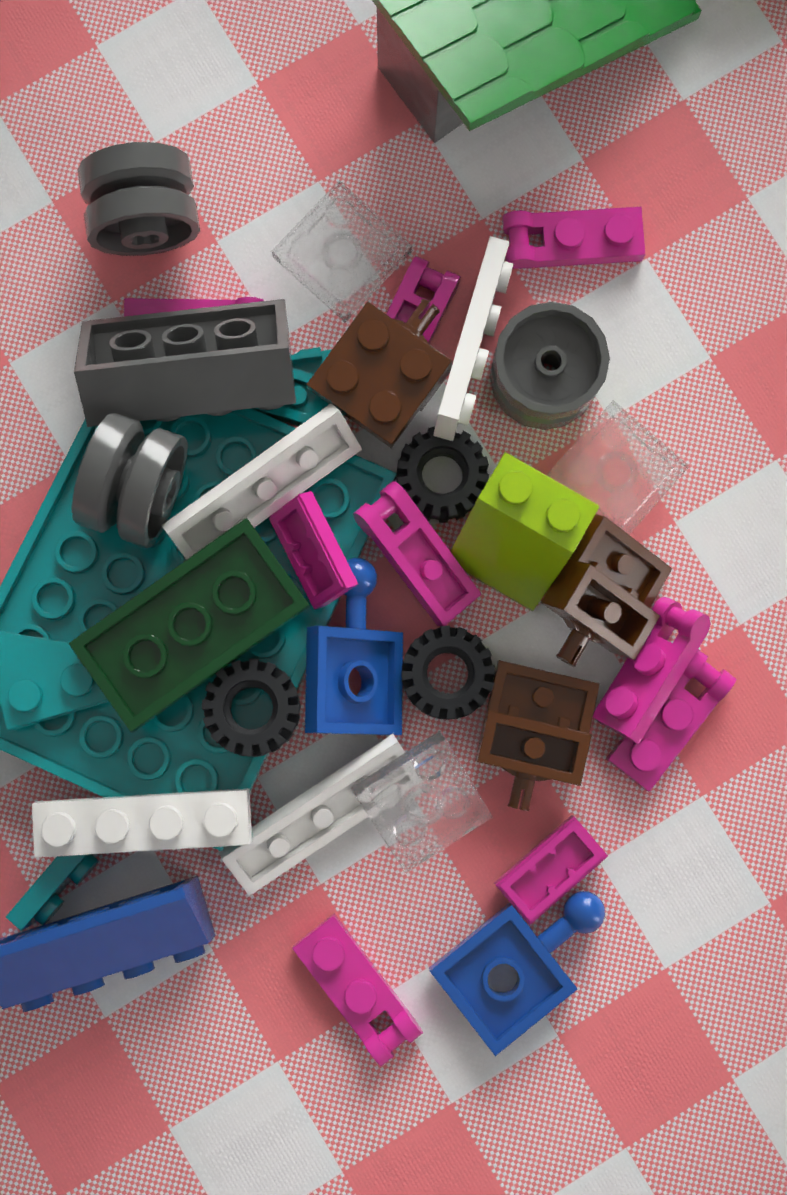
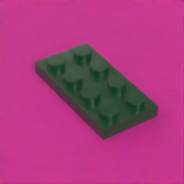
(189, 625)

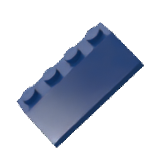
(103, 942)

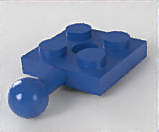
(373, 653)
(540, 980)

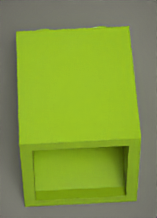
(522, 531)

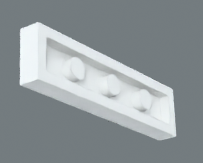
(469, 357)
(266, 481)
(306, 821)
(142, 823)

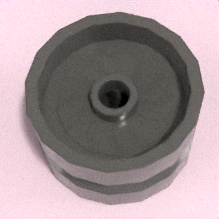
(138, 199)
(553, 336)
(129, 480)

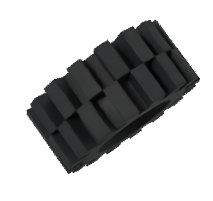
(464, 453)
(478, 664)
(220, 698)

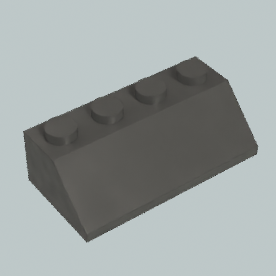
(186, 362)

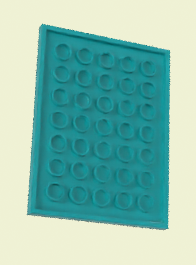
(77, 576)

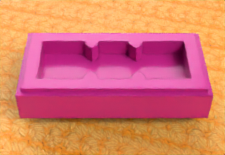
(313, 550)
(551, 869)

